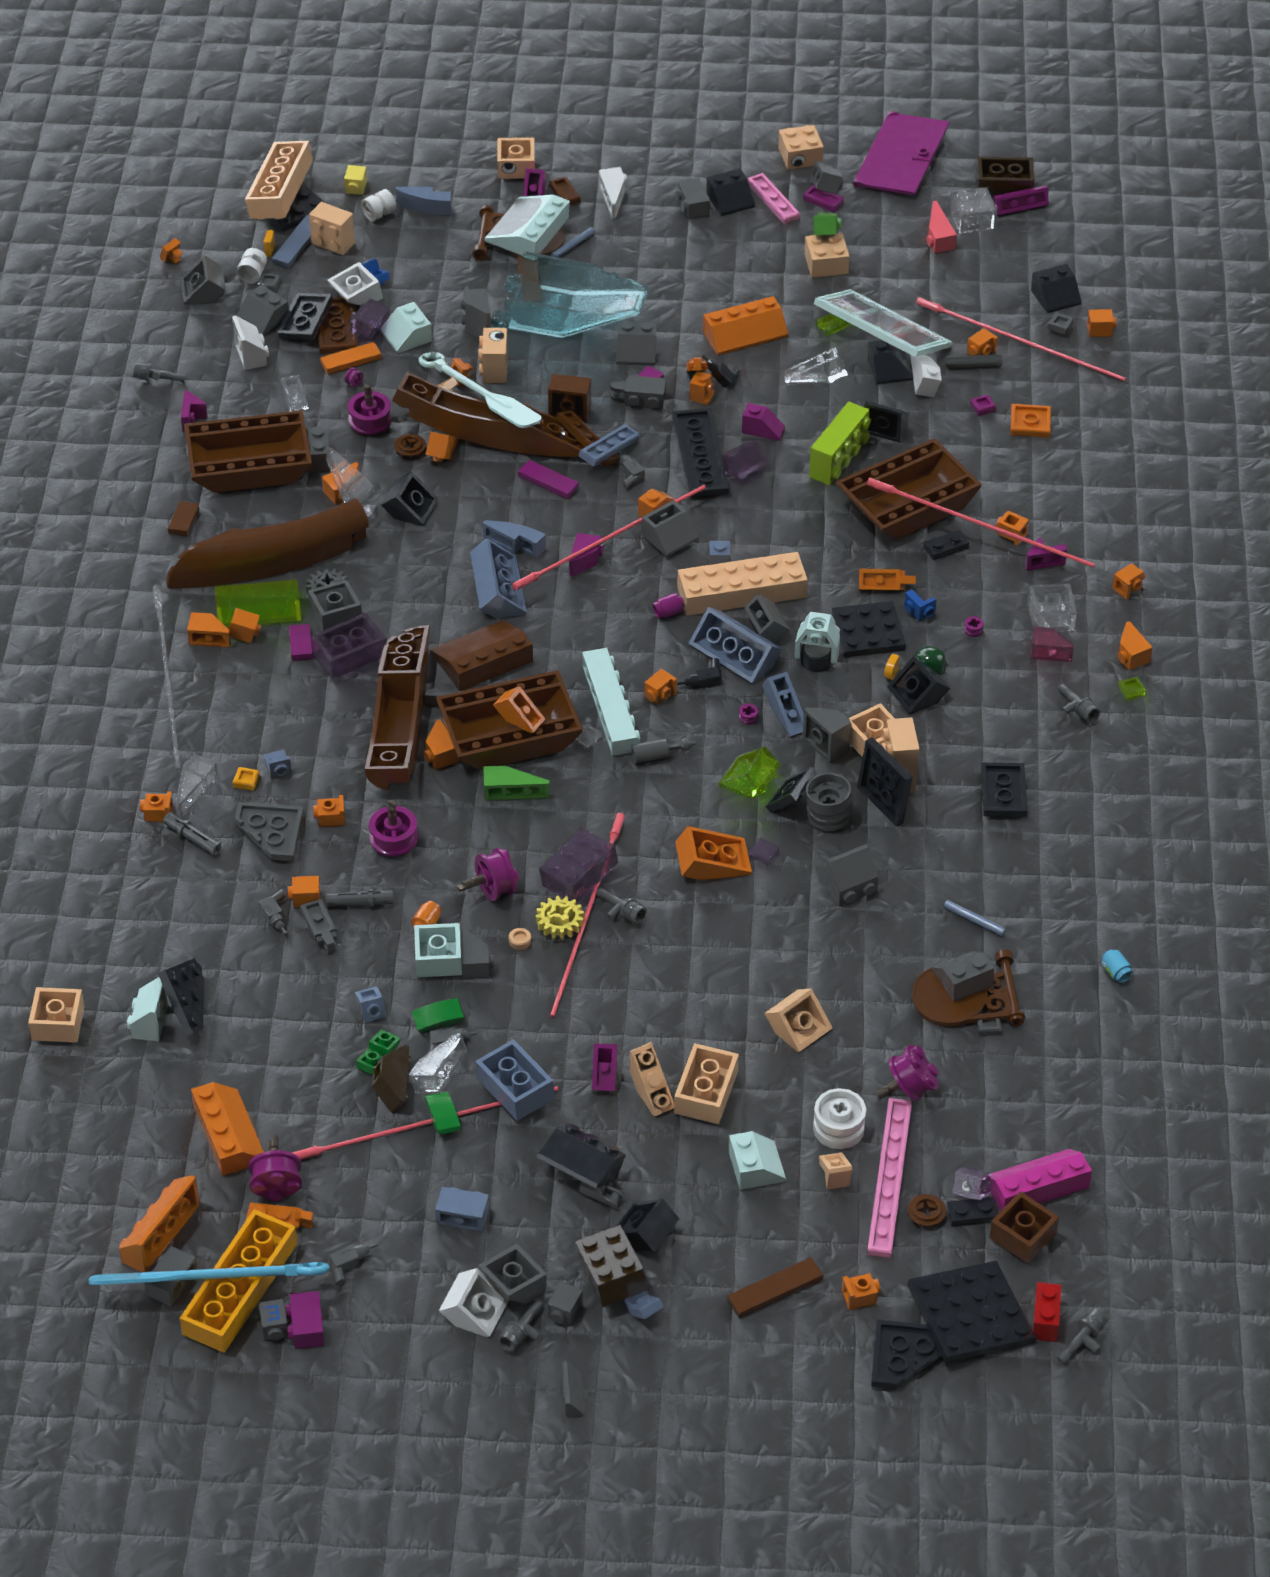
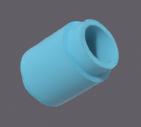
(1117, 966)

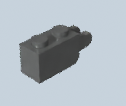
(640, 391)

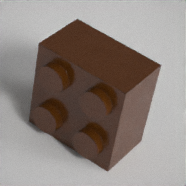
(569, 394)
(1024, 1227)

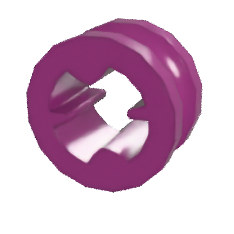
(353, 377)
(973, 631)
(748, 719)

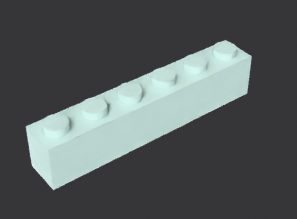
(610, 701)

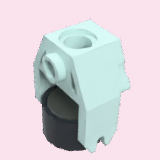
(817, 644)

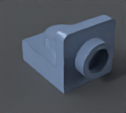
(277, 763)
(371, 1004)
(643, 1305)

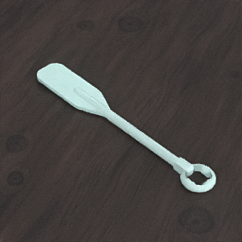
(502, 405)

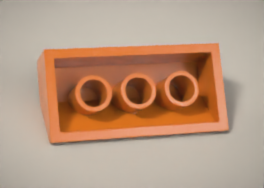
(745, 325)
(226, 1126)
(160, 1224)

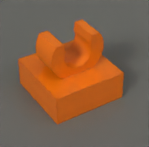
(171, 251)
(459, 366)

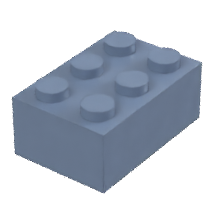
(515, 1080)

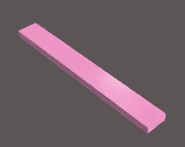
(889, 1178)

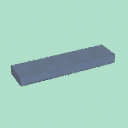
(293, 245)
(609, 445)

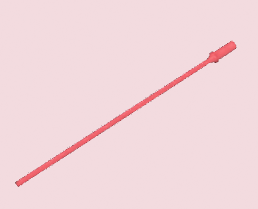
(938, 308)
(892, 490)
(535, 575)
(614, 834)
(317, 1150)

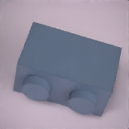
(462, 1208)

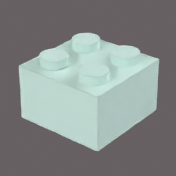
(438, 950)

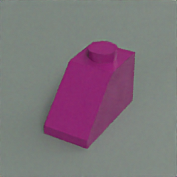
(534, 182)
(761, 422)
(587, 559)

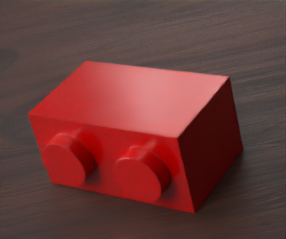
(1046, 1311)

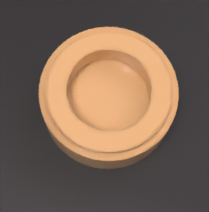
(519, 939)

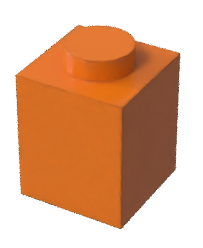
(1101, 323)
(244, 625)
(304, 890)

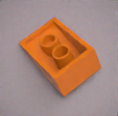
(711, 854)

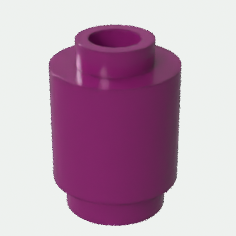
(668, 606)

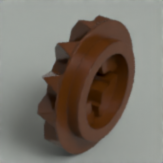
(411, 440)
(933, 1204)

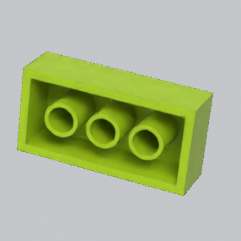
(839, 443)

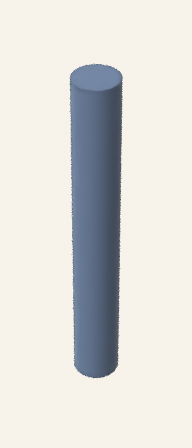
(574, 242)
(975, 918)

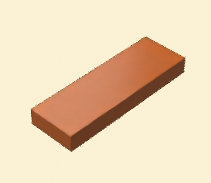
(350, 358)

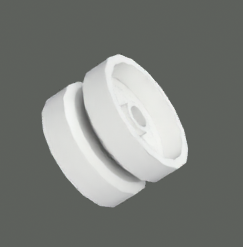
(839, 1118)

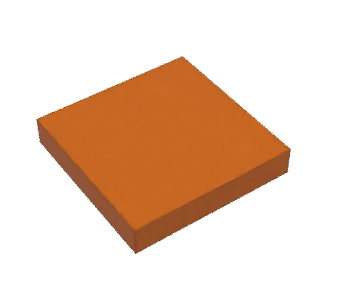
(1030, 420)

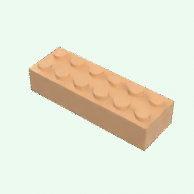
(279, 180)
(738, 582)

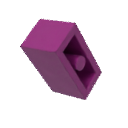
(306, 1320)

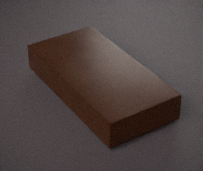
(563, 188)
(183, 518)

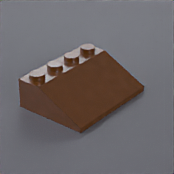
(484, 654)

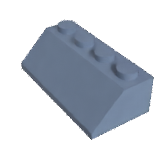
(494, 573)
(734, 645)

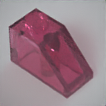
(1050, 645)

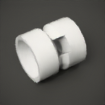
(378, 205)
(251, 265)

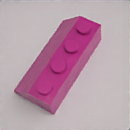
(1042, 1178)

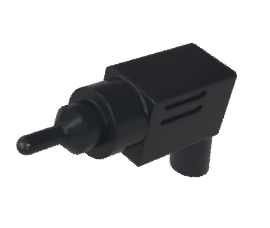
(721, 371)
(704, 677)

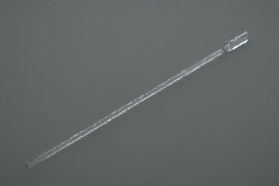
(158, 605)

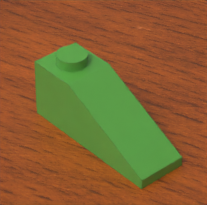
(826, 223)
(509, 783)

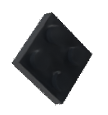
(791, 790)

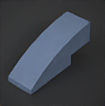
(424, 200)
(515, 537)

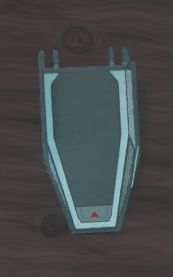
(566, 297)

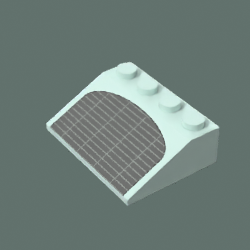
(530, 224)

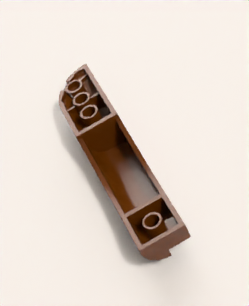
(475, 422)
(269, 550)
(398, 708)

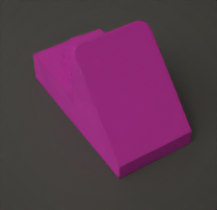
(192, 409)
(1041, 558)
(604, 1067)

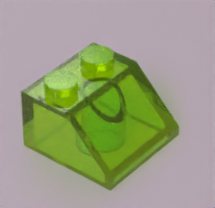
(750, 773)

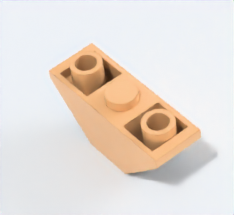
(650, 1079)

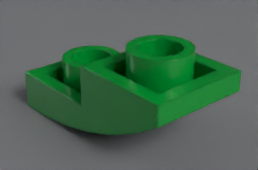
(436, 1014)
(379, 1046)
(443, 1113)

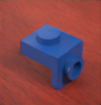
(373, 267)
(919, 608)

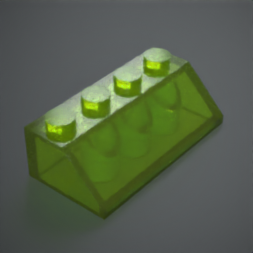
(271, 600)

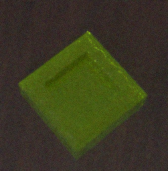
(1131, 688)

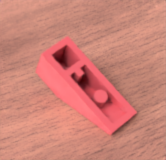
(941, 233)

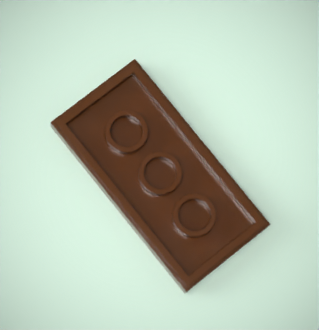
(334, 330)

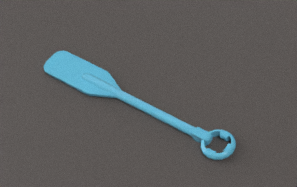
(305, 1269)

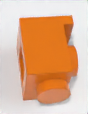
(982, 343)
(701, 388)
(1013, 523)
(1128, 580)
(660, 686)
(156, 806)
(330, 812)
(860, 1291)

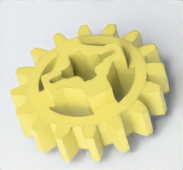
(559, 917)

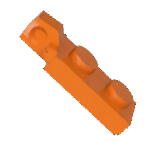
(696, 364)
(884, 579)
(291, 1215)

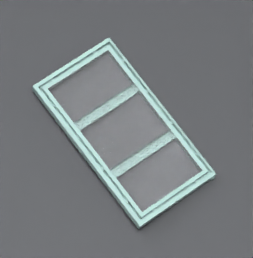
(883, 323)

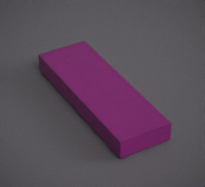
(1021, 200)
(548, 479)

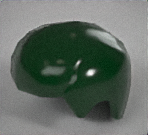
(933, 658)

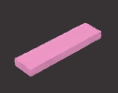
(773, 198)

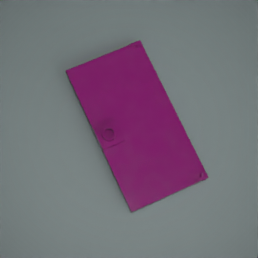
(901, 153)

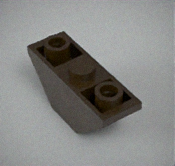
(392, 1078)

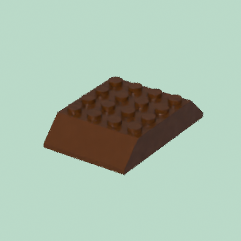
(248, 451)
(923, 472)
(486, 739)

